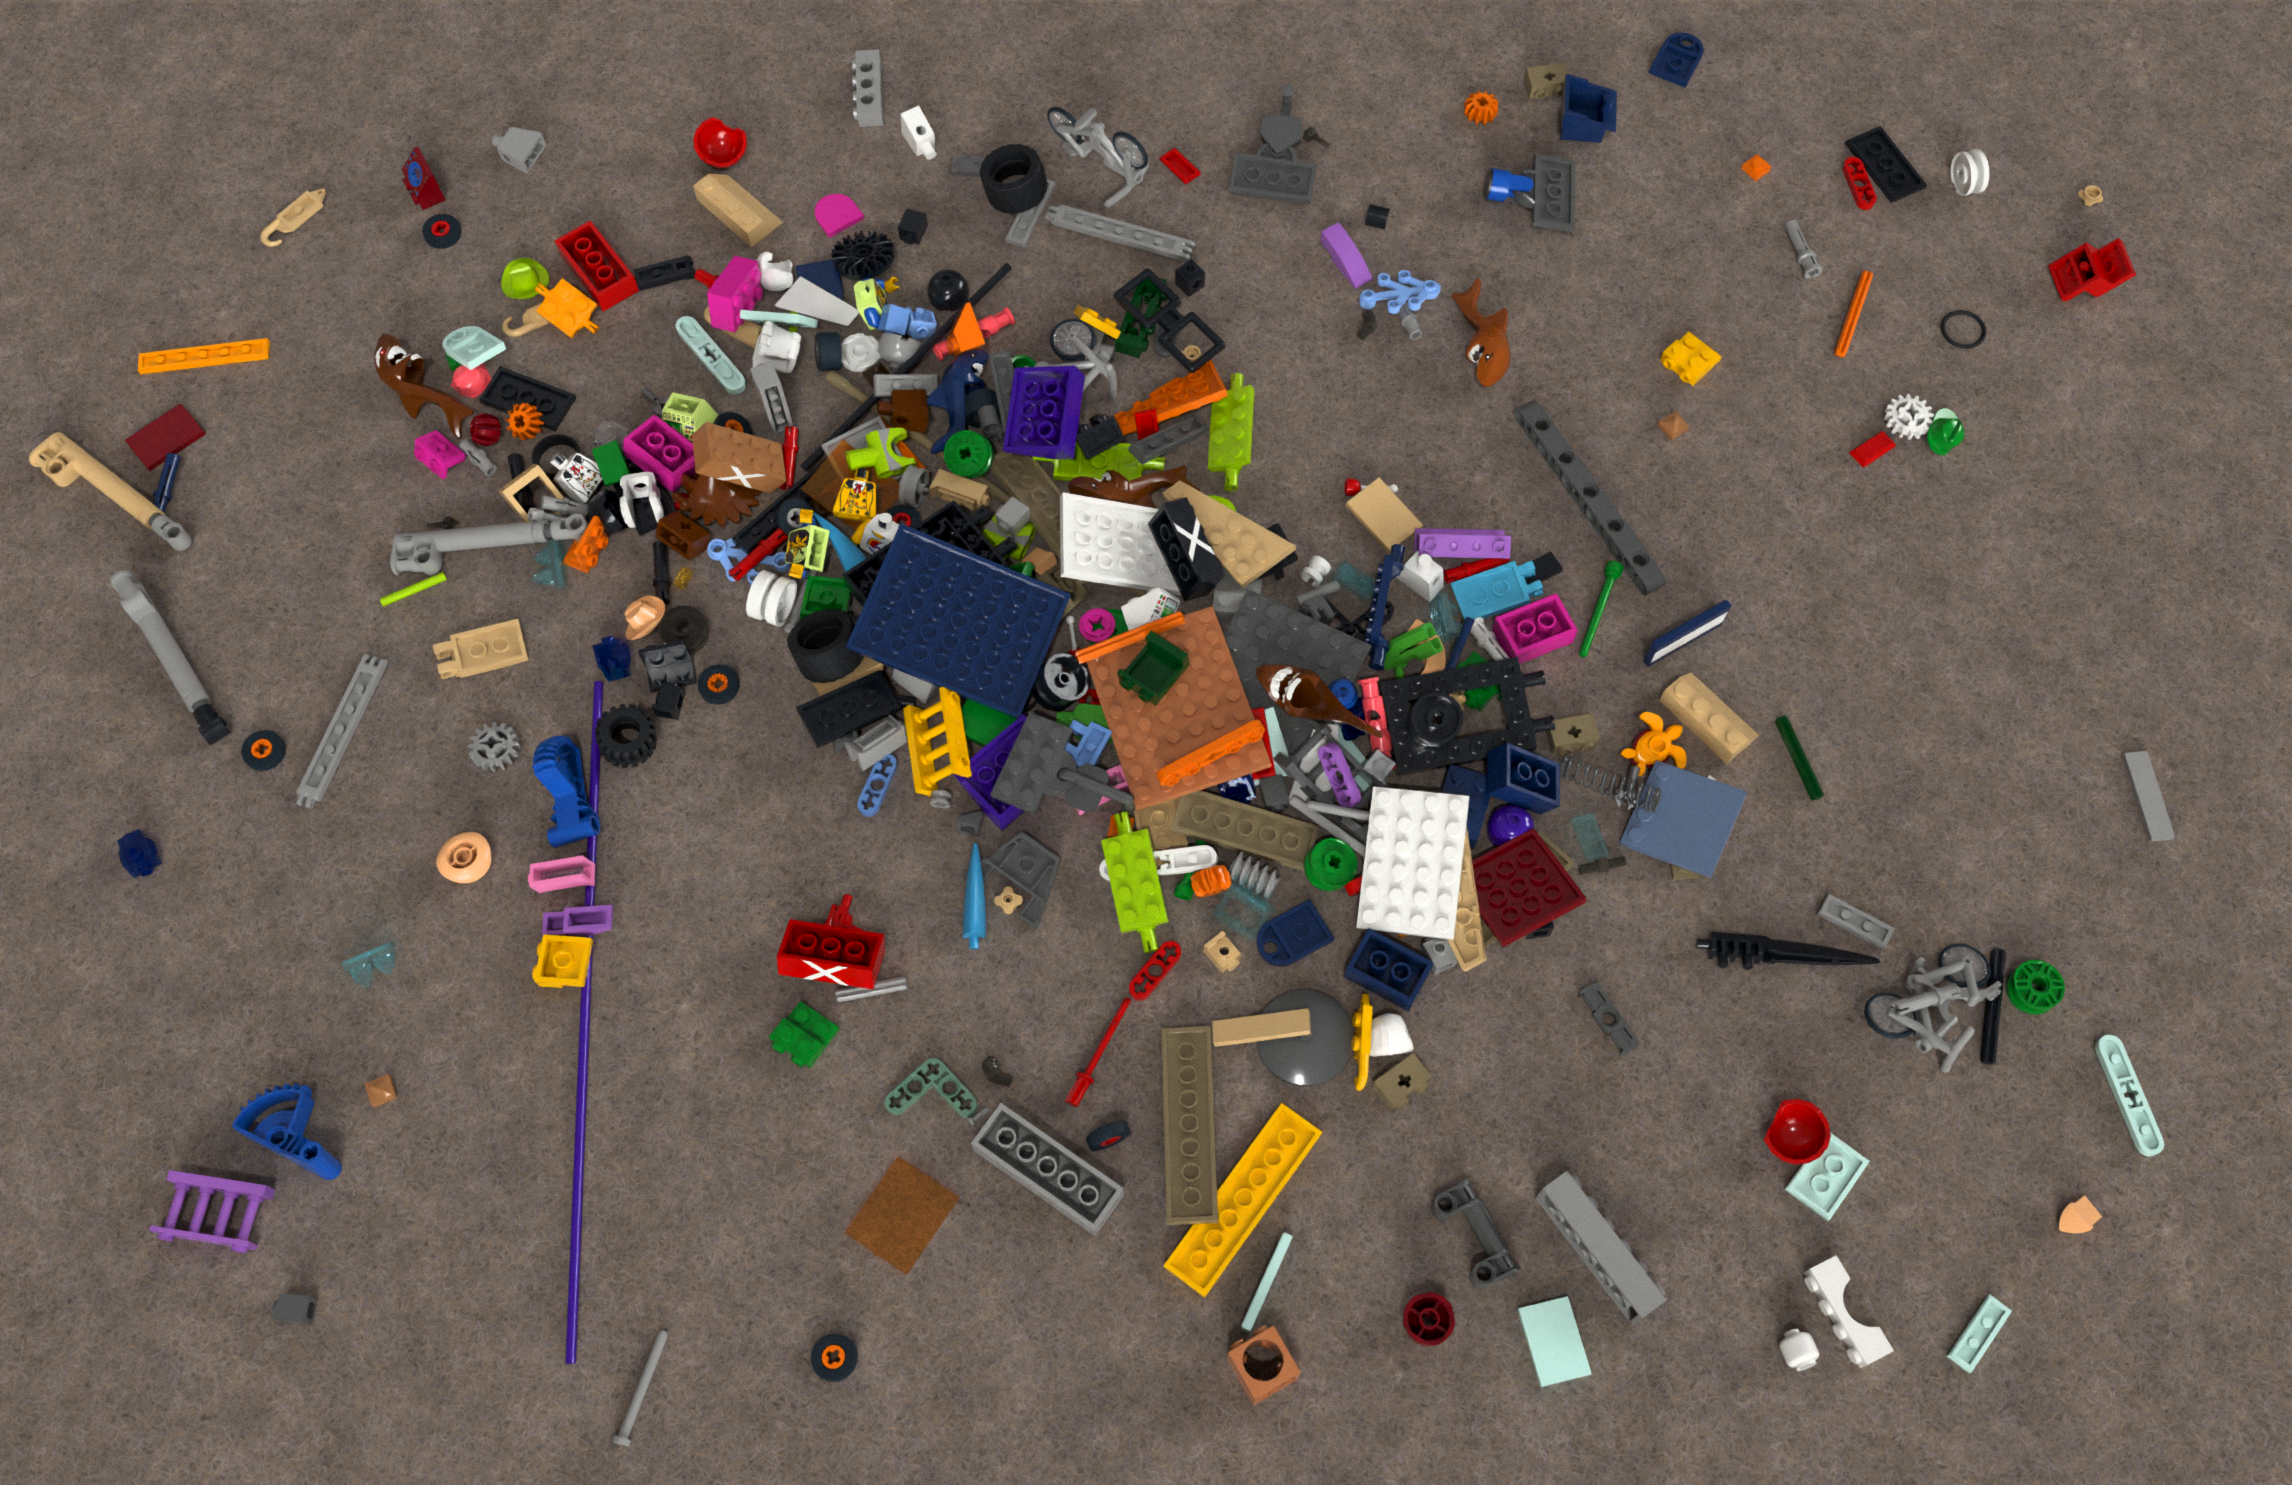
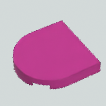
(837, 213)

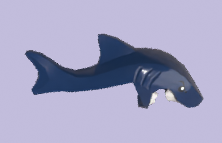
(952, 392)

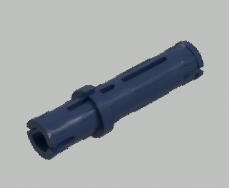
(171, 462)

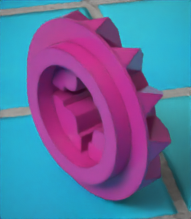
(1095, 616)

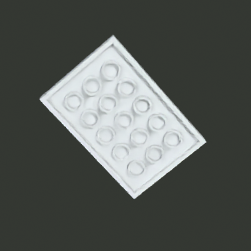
(1111, 544)
(1413, 863)

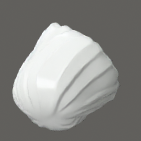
(774, 276)
(1389, 1036)

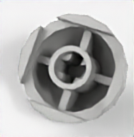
(896, 350)

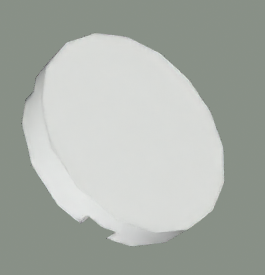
(860, 358)

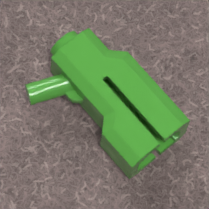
(1400, 655)

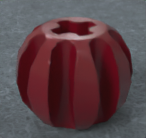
(485, 429)

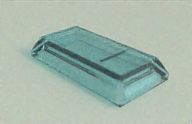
(1590, 837)

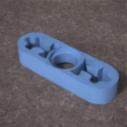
(864, 797)

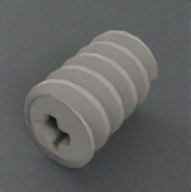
(1253, 875)

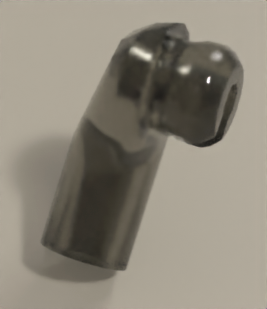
(1369, 324)
(993, 1073)

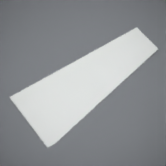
(815, 302)

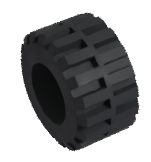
(622, 719)

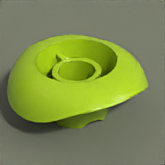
(522, 277)

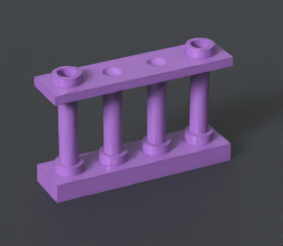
(1462, 542)
(207, 1187)

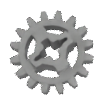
(496, 748)

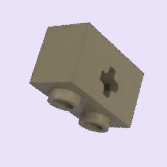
(1545, 80)
(1579, 726)
(1407, 1070)

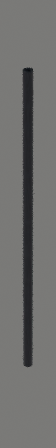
(871, 401)

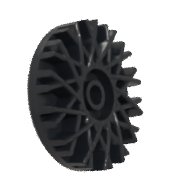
(863, 255)

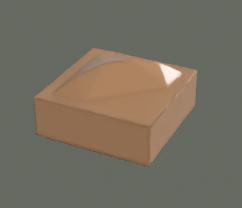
(1673, 426)
(381, 1090)

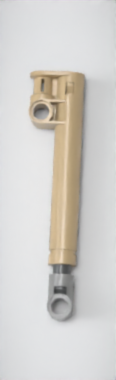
(66, 461)

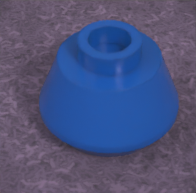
(1350, 693)

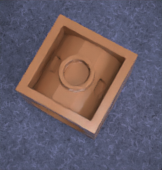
(1255, 1387)

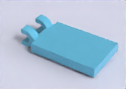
(1496, 590)

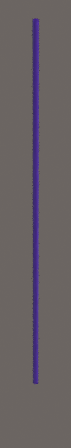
(582, 1073)

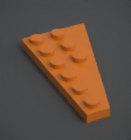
(1177, 397)

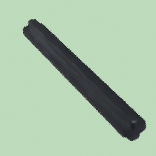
(1993, 1009)

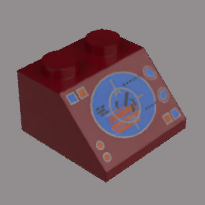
(421, 181)

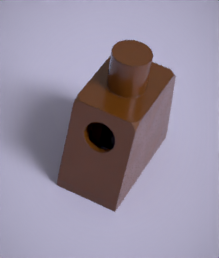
(906, 409)

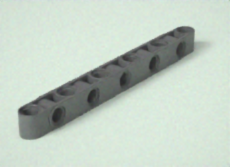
(1598, 507)

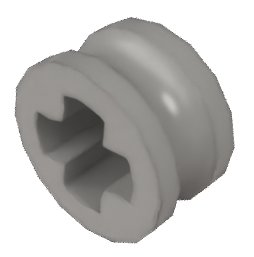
(940, 799)

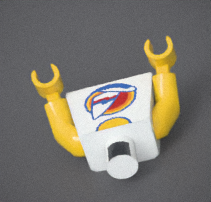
(875, 533)

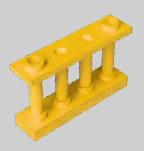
(920, 747)

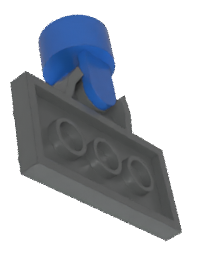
(1545, 190)

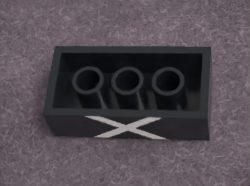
(1186, 549)

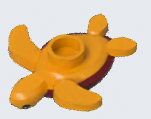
(1655, 745)

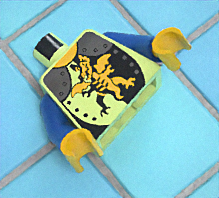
(871, 298)
(806, 546)

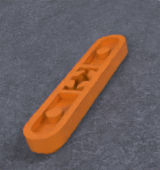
(1192, 762)

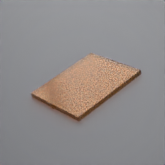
(829, 477)
(902, 1215)

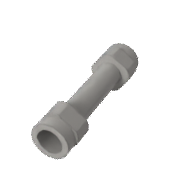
(537, 514)

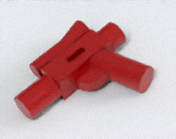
(841, 917)

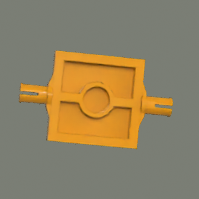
(567, 308)

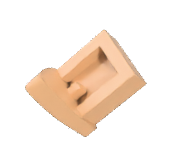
(1041, 560)
(2078, 1216)

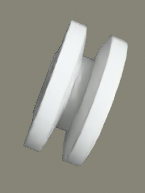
(1970, 172)

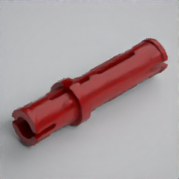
(789, 451)
(758, 554)
(1472, 568)

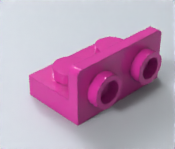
(437, 453)

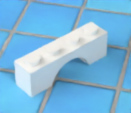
(1864, 1342)

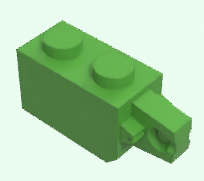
(1083, 714)

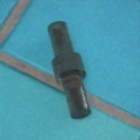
(1602, 865)

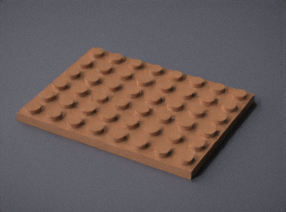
(1194, 712)

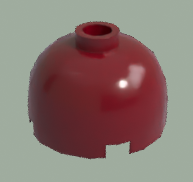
(1428, 1319)

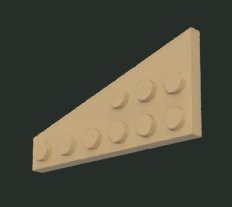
(1237, 542)
(1468, 937)

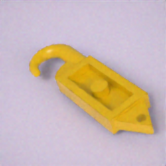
(1362, 1040)

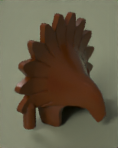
(715, 499)

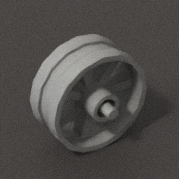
(914, 486)

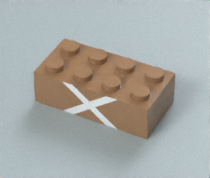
(738, 457)

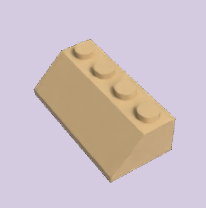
(735, 207)
(1707, 717)

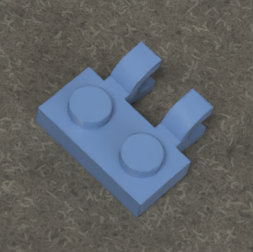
(1091, 745)

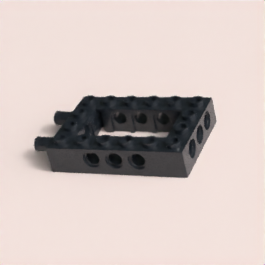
(947, 525)
(1511, 687)

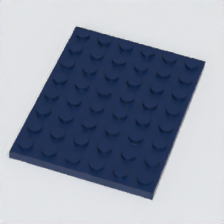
(958, 621)

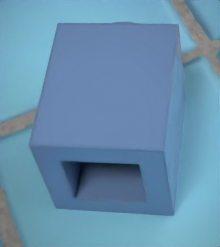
(894, 319)

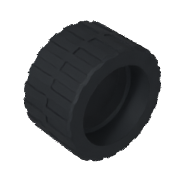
(1012, 161)
(820, 646)

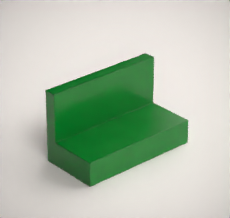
(611, 462)

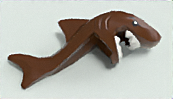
(1136, 492)

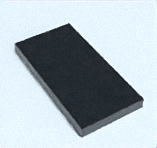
(1886, 164)
(514, 388)
(643, 511)
(848, 708)

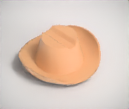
(643, 616)
(464, 857)

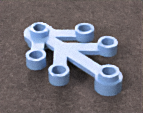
(1424, 290)
(729, 551)

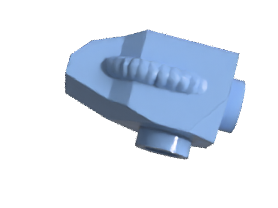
(920, 323)

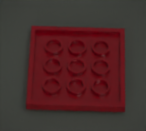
(1522, 887)

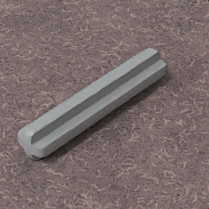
(881, 987)

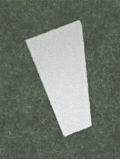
(1308, 764)

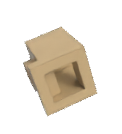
(1222, 962)

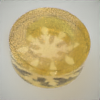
(683, 578)

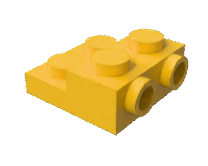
(1689, 358)
(562, 961)

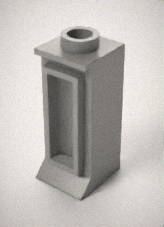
(877, 742)

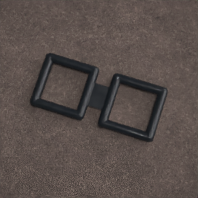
(1170, 320)

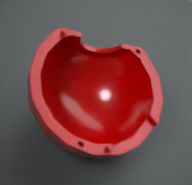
(719, 144)
(1798, 1132)

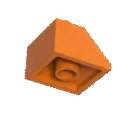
(965, 333)

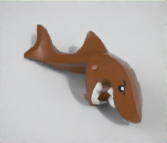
(1489, 335)

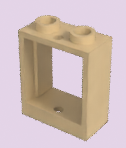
(522, 480)

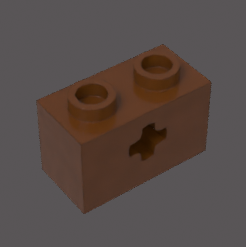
(682, 535)

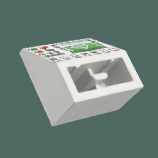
(1150, 607)

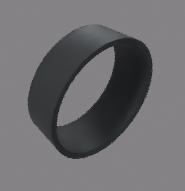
(548, 442)

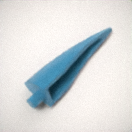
(846, 550)
(974, 901)

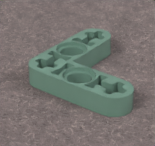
(936, 1081)

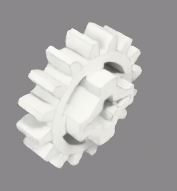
(1909, 414)

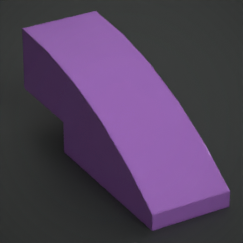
(1345, 255)
(578, 921)

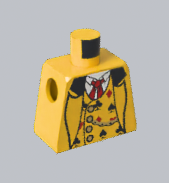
(856, 498)

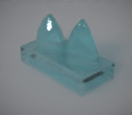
(555, 573)
(1355, 581)
(1442, 616)
(360, 968)

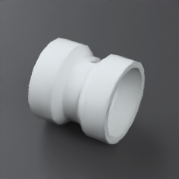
(1317, 569)

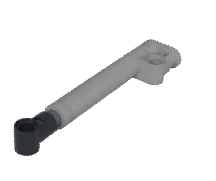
(143, 611)

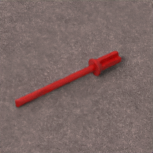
(1083, 1079)

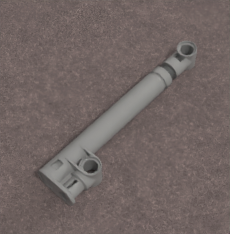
(425, 549)

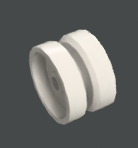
(771, 598)

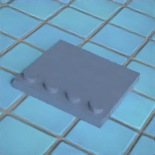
(1689, 821)

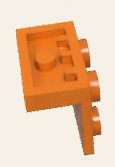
(585, 553)

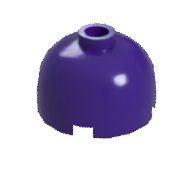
(1508, 823)

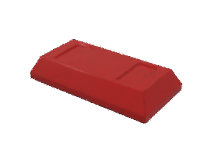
(1180, 166)
(1146, 423)
(1872, 449)

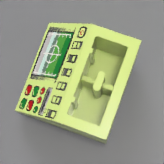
(687, 414)

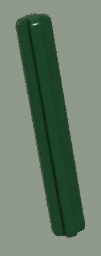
(1799, 758)

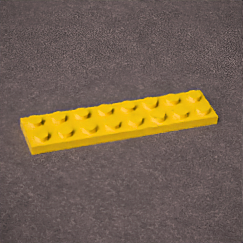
(1244, 1199)

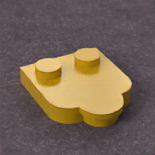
(1095, 320)

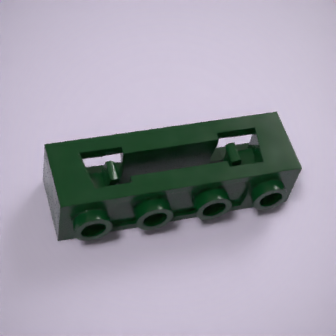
(1128, 340)

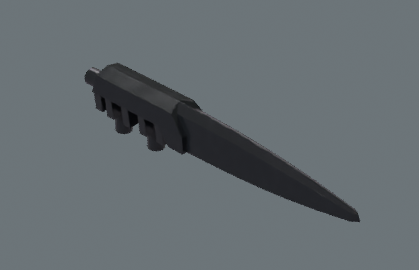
(1771, 951)

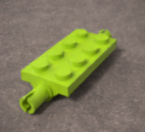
(1231, 431)
(1114, 458)
(1135, 881)

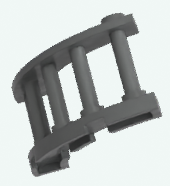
(1307, 781)

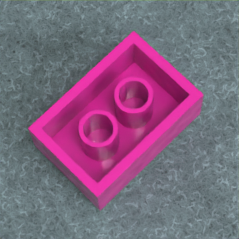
(734, 291)
(661, 451)
(1535, 629)

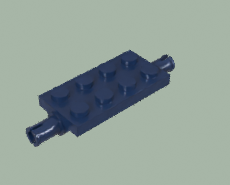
(1386, 572)

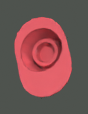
(471, 382)

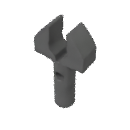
(658, 403)
(1633, 774)

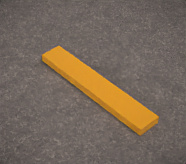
(203, 356)

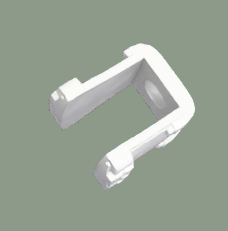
(776, 346)
(631, 492)

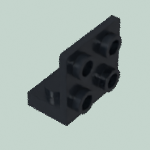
(1098, 435)
(668, 665)

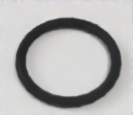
(1965, 346)

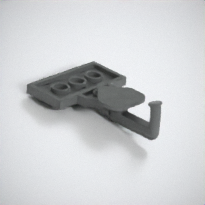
(1275, 169)
(1039, 761)

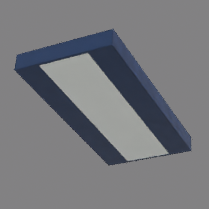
(1687, 633)

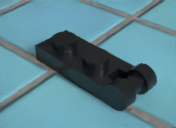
(664, 272)

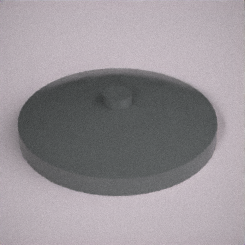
(1312, 1057)

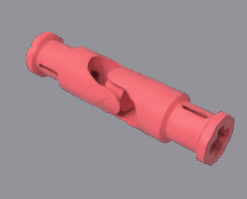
(989, 326)
(1373, 701)

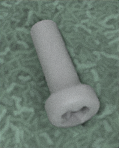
(976, 1117)

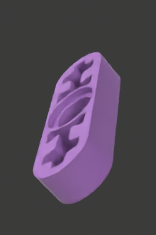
(1341, 765)

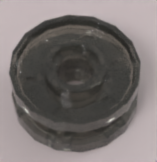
(684, 618)

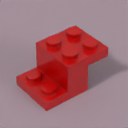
(2092, 270)

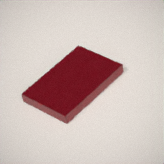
(165, 435)

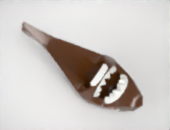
(407, 383)
(1306, 695)

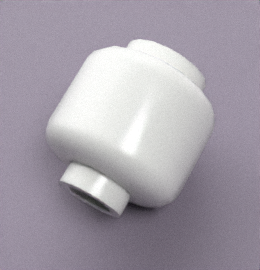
(1799, 1350)

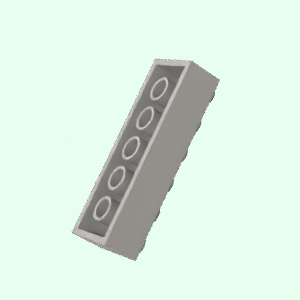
(1048, 1169)
(1600, 1247)

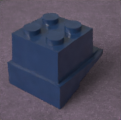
(1586, 110)

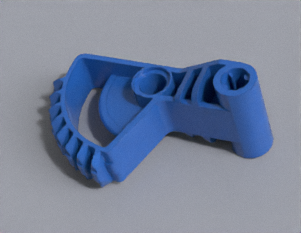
(565, 782)
(290, 1126)

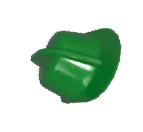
(1945, 432)

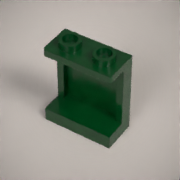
(1154, 669)

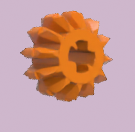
(1481, 107)
(524, 421)
(1211, 881)

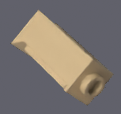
(960, 489)

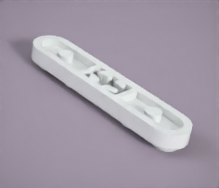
(1182, 860)

